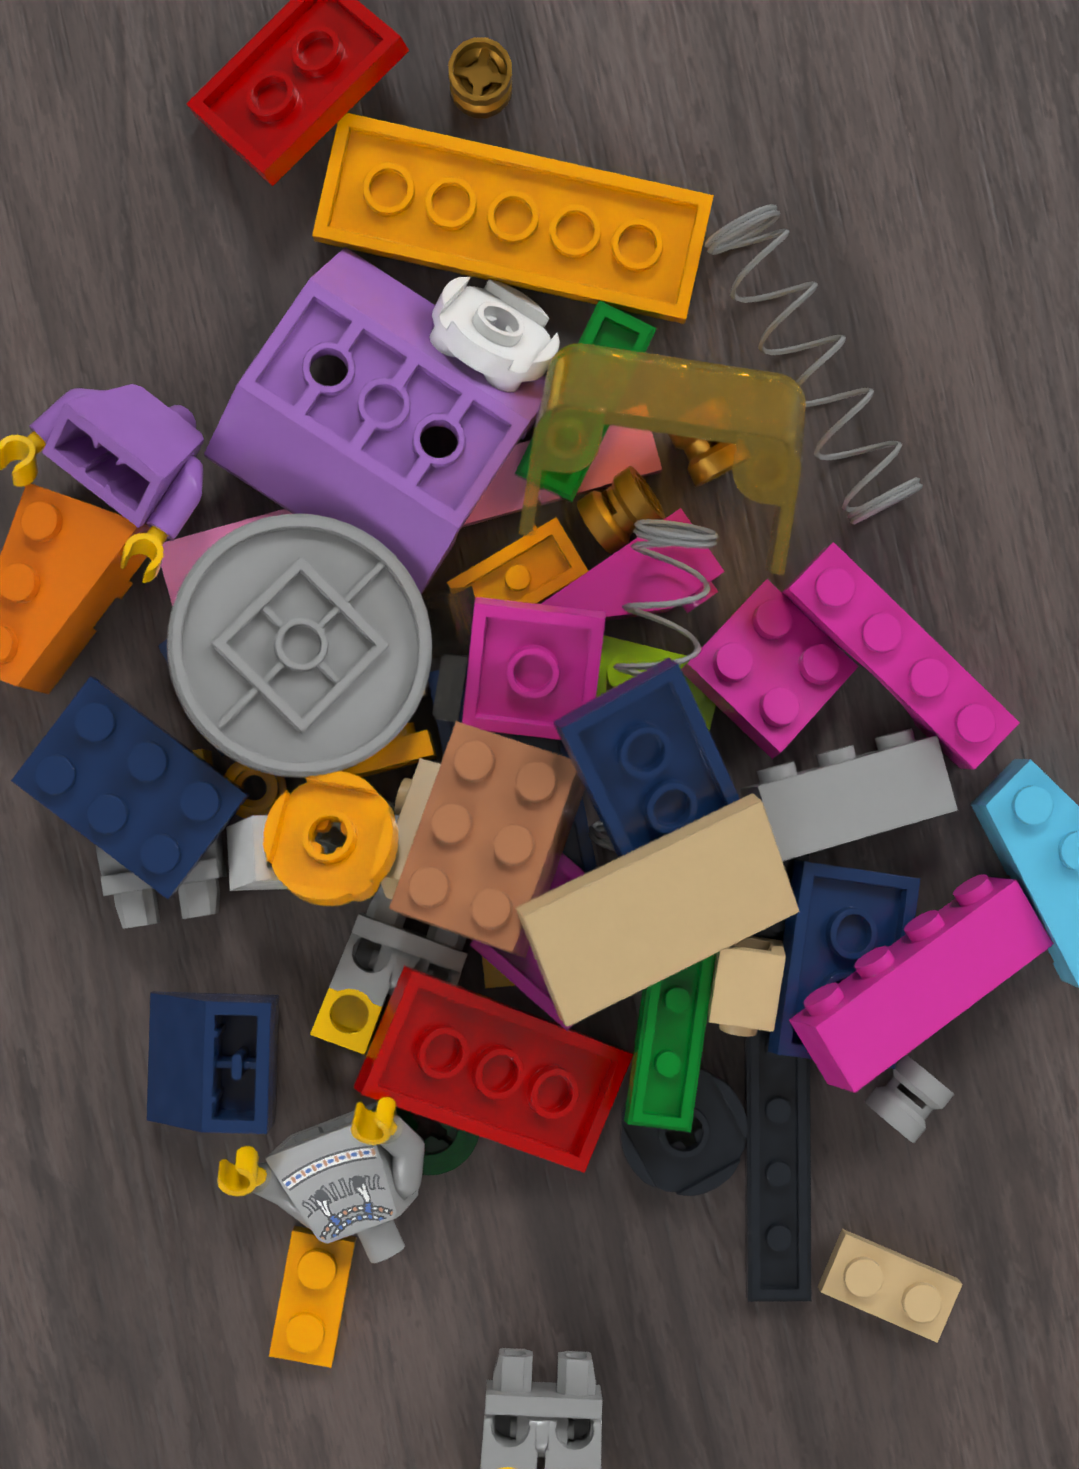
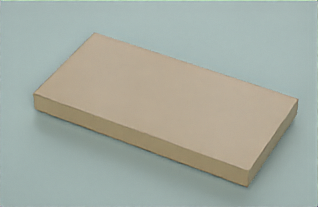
(658, 909)

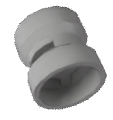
(900, 1109)

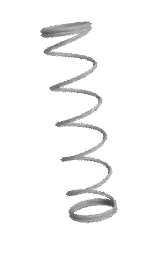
(741, 234)
(662, 534)

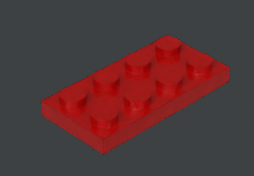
(493, 1070)

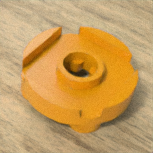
(354, 868)

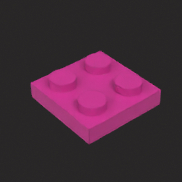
(530, 665)
(769, 669)

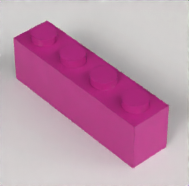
(920, 981)

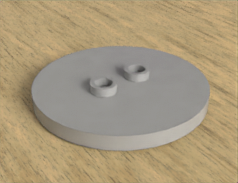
(299, 645)

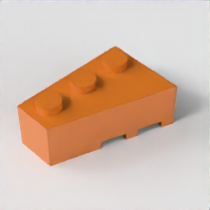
(57, 583)

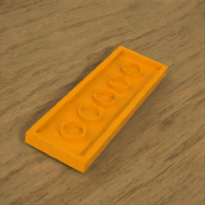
(512, 217)

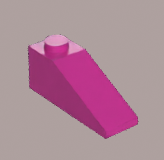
(640, 578)

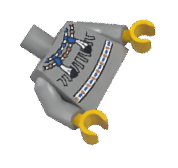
(339, 1176)

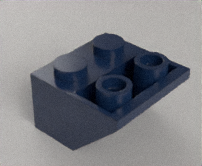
(213, 1061)

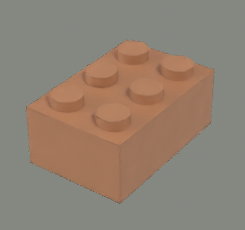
(488, 837)

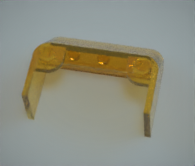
(675, 397)

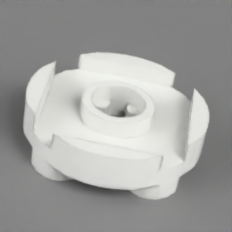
(493, 332)

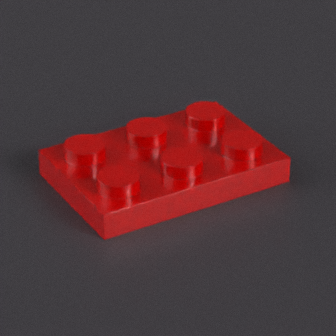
(296, 81)

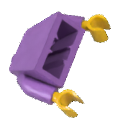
(126, 453)

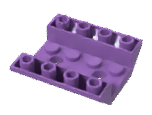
(357, 444)

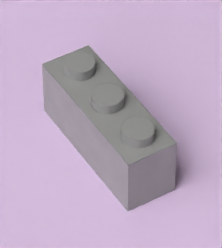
(854, 794)

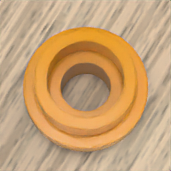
(275, 785)

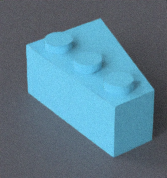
(1037, 842)

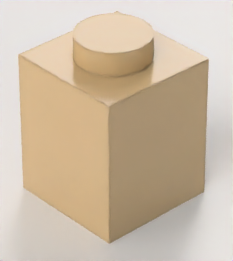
(747, 986)

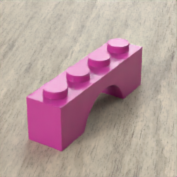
(901, 657)

